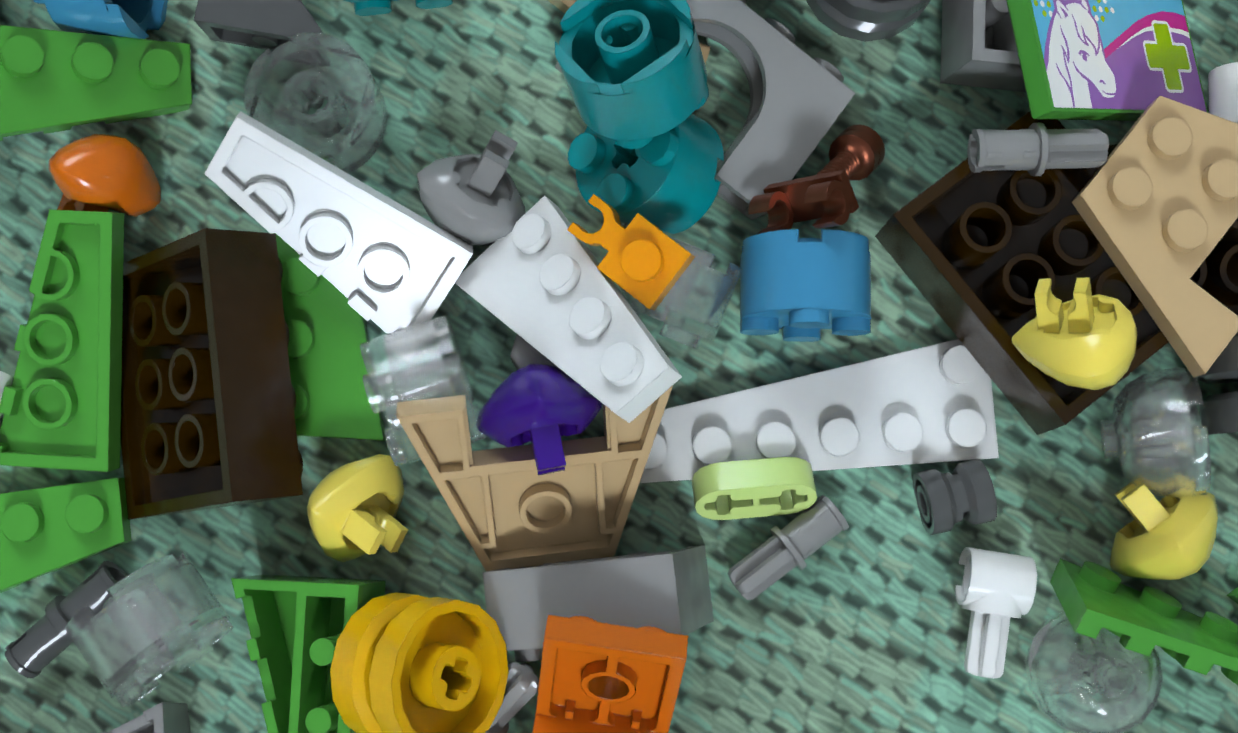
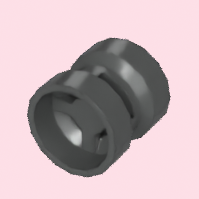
(951, 497)

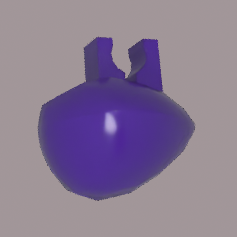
(539, 408)

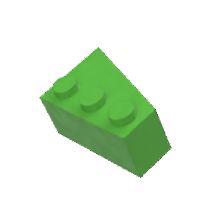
(294, 642)

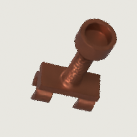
(828, 192)

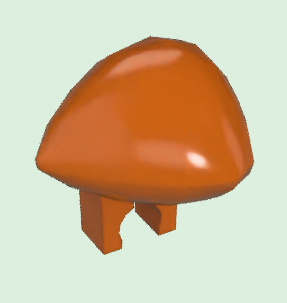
(105, 175)

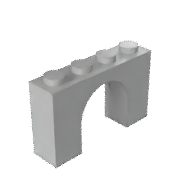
(790, 99)

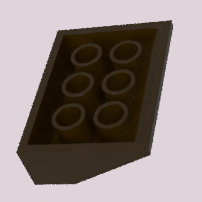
(977, 257)
(206, 376)

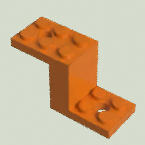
(607, 677)

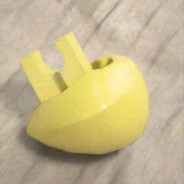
(1081, 340)
(357, 509)
(1166, 537)

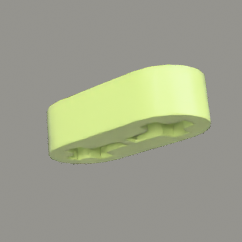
(754, 488)

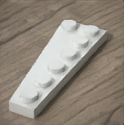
(862, 415)

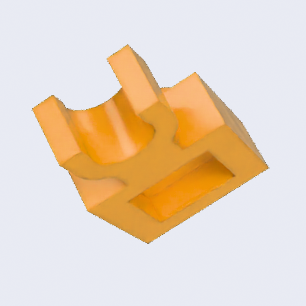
(639, 256)

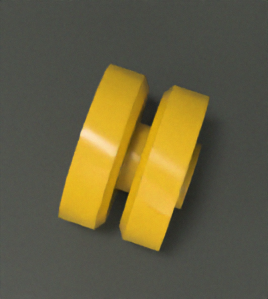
(419, 667)

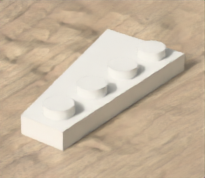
(360, 240)
(572, 313)

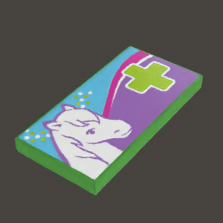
(1104, 57)

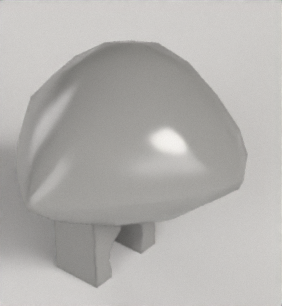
(473, 193)

